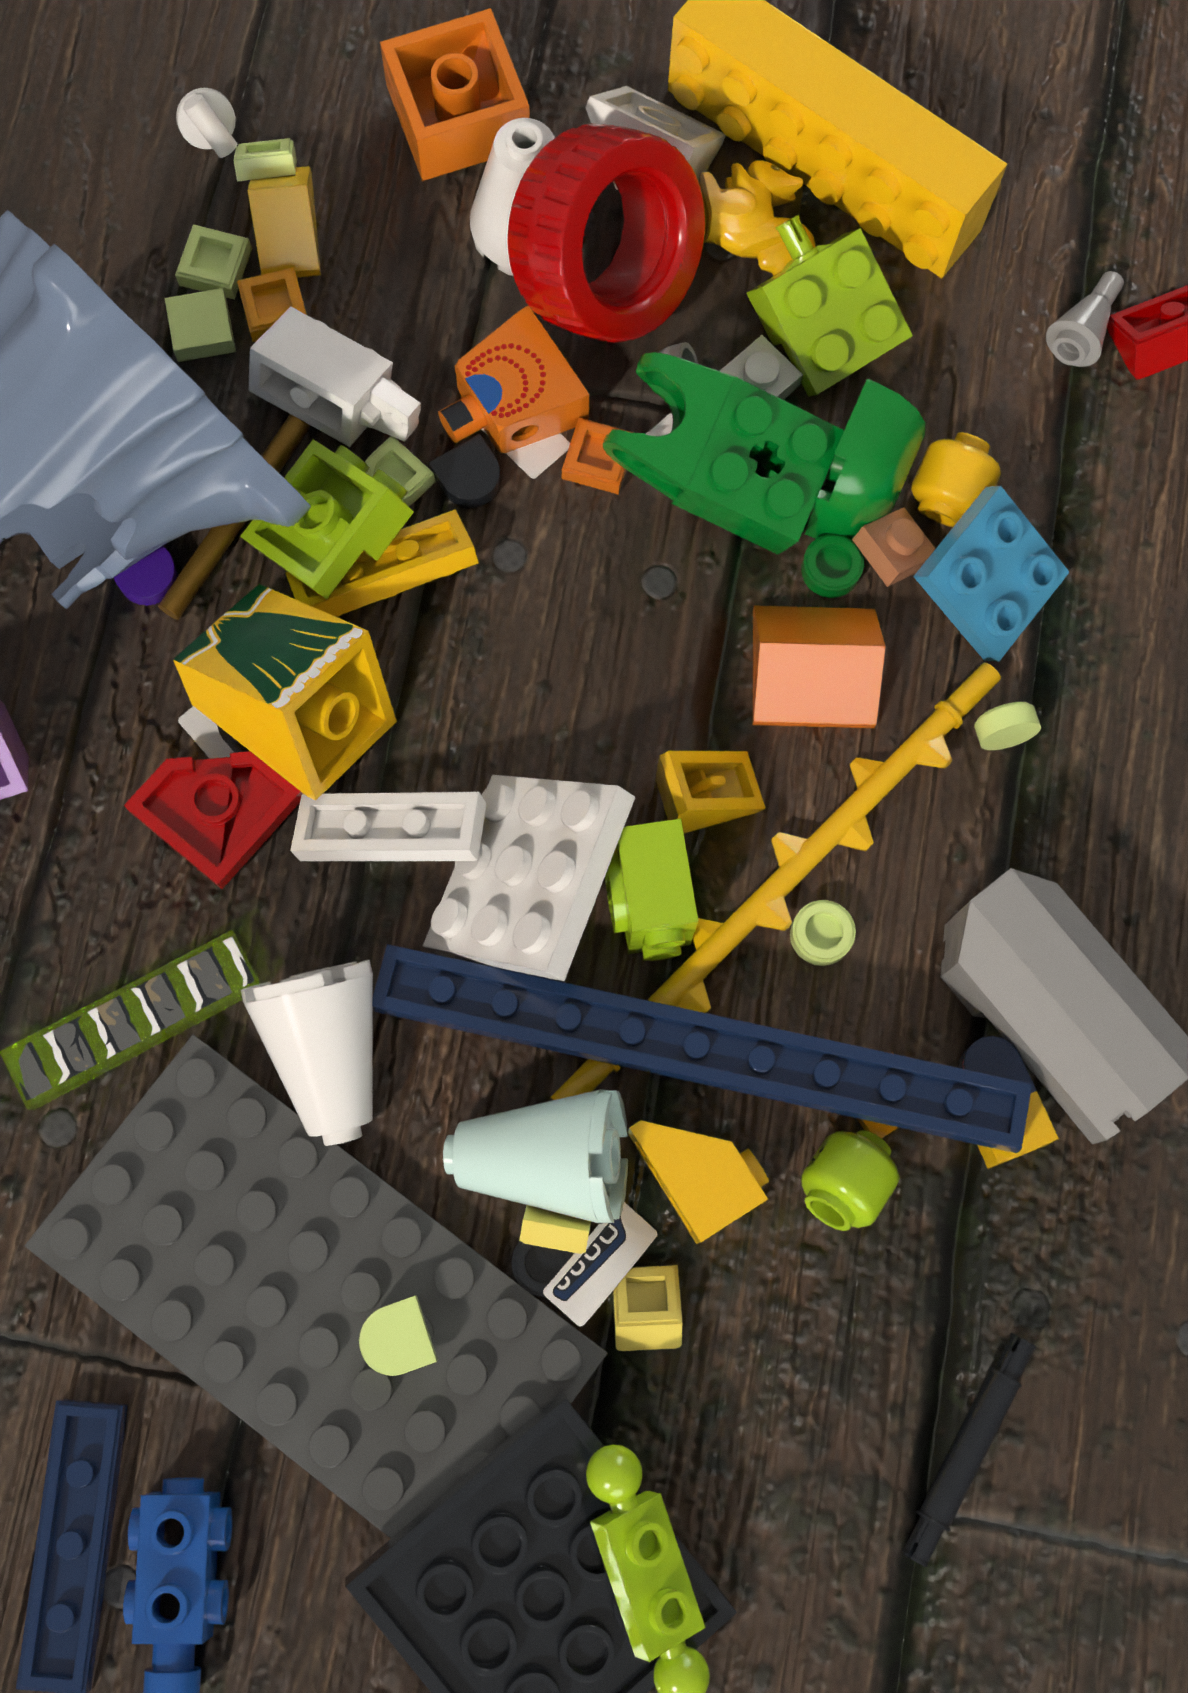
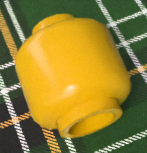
(953, 477)

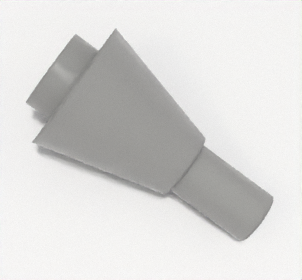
(1081, 331)

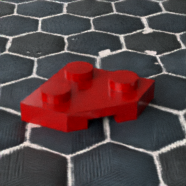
(214, 809)

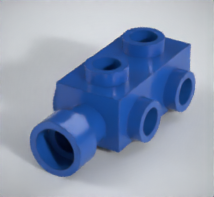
(181, 1570)

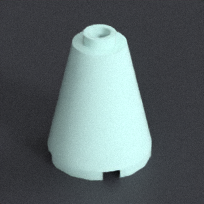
(547, 1155)

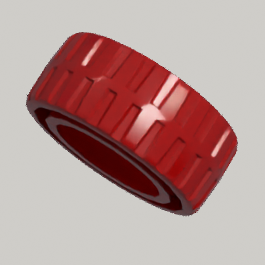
(658, 238)

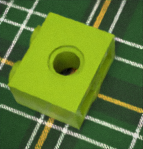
(652, 890)

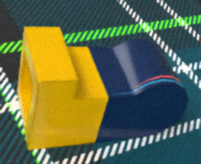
(1000, 1058)

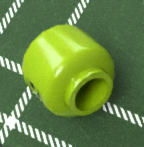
(849, 1179)

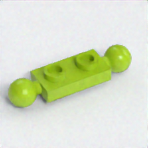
(647, 1572)

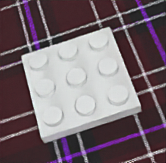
(533, 877)

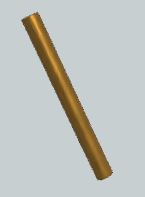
(221, 537)

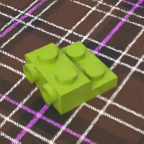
(346, 518)

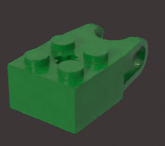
(713, 446)

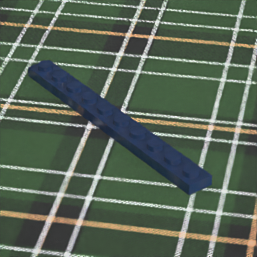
(704, 1048)

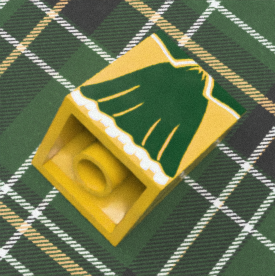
(290, 686)

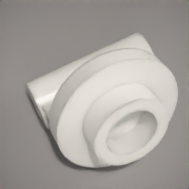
(207, 121)

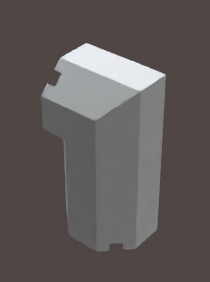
(1064, 1002)

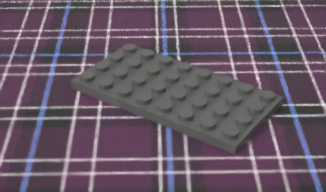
(261, 1261)

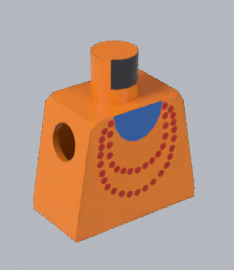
(515, 388)

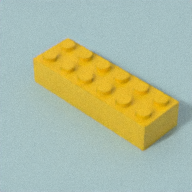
(834, 127)

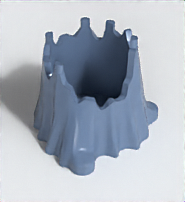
(105, 431)

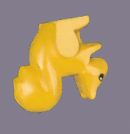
(743, 213)

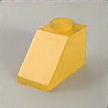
(701, 1176)

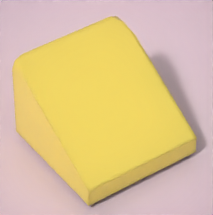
(648, 1309)

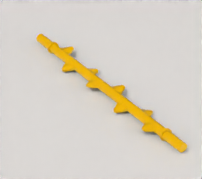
(799, 856)

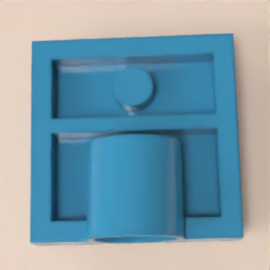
(991, 573)

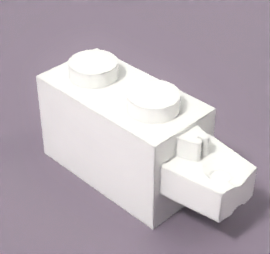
(329, 380)

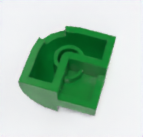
(868, 463)

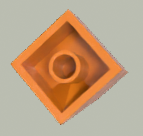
(452, 91)

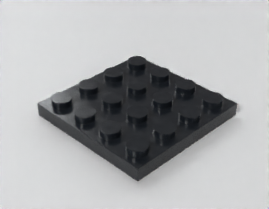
(508, 1580)

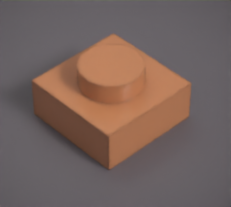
(894, 546)

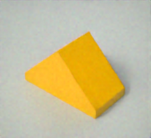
(285, 223)
(707, 787)

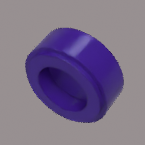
(148, 578)

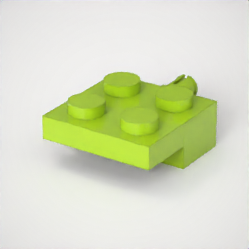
(829, 307)

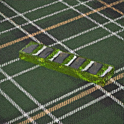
(129, 1020)

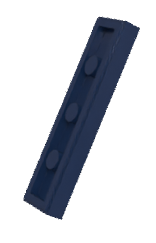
(72, 1547)

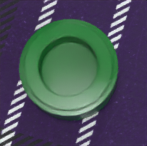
(832, 566)

